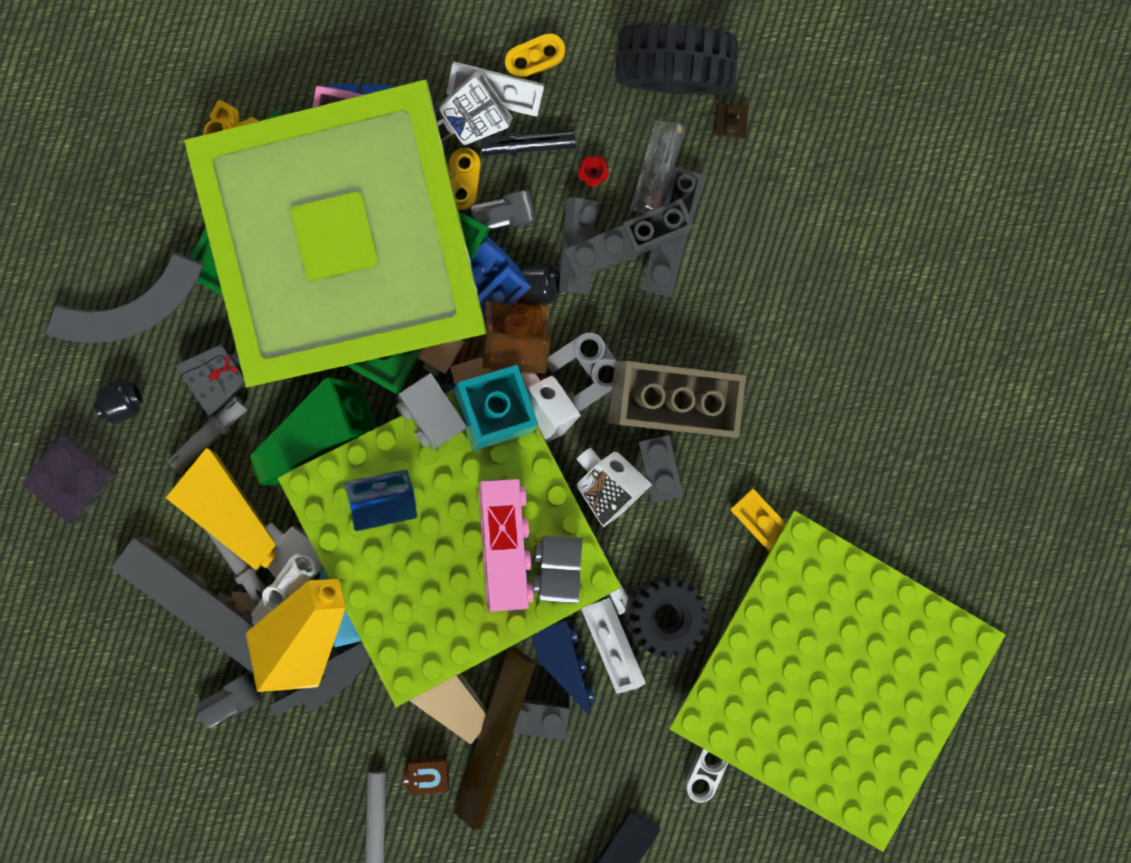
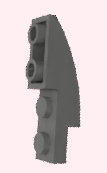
(629, 239)
(666, 258)
(338, 673)

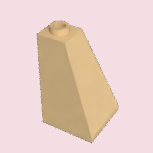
(455, 707)

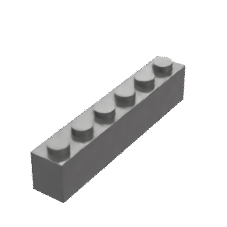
(187, 596)

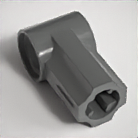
(511, 211)
(233, 698)

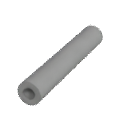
(375, 816)

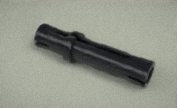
(528, 142)

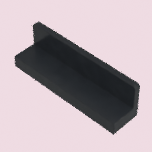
(629, 840)

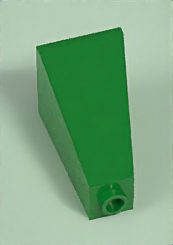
(322, 422)

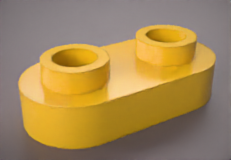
(533, 54)
(466, 177)

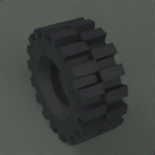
(686, 626)

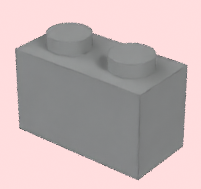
(430, 412)

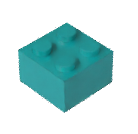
(495, 407)

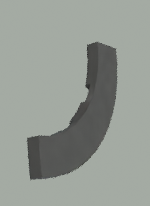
(133, 317)

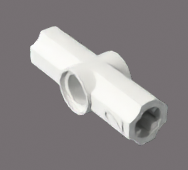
(291, 578)

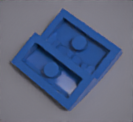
(497, 275)

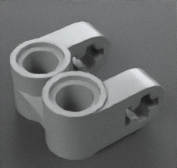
(590, 364)

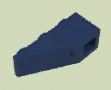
(558, 656)

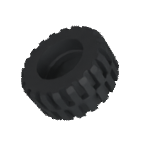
(676, 59)

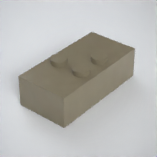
(677, 399)

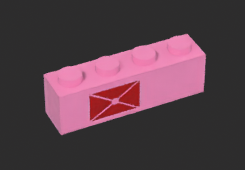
(503, 545)

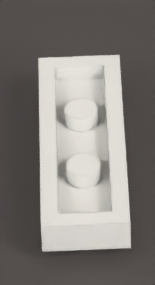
(514, 92)
(613, 645)

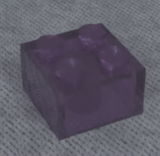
(69, 479)

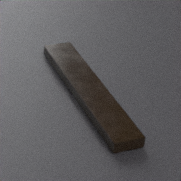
(495, 737)

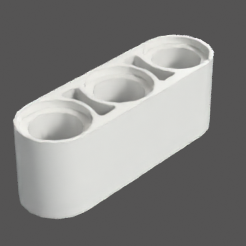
(710, 773)

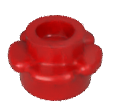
(585, 170)

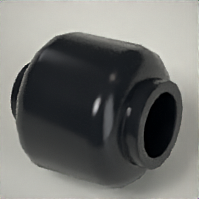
(543, 283)
(118, 401)

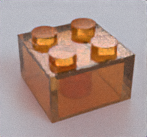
(516, 337)

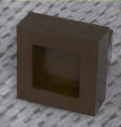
(731, 121)

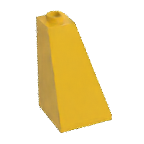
(220, 507)
(296, 638)

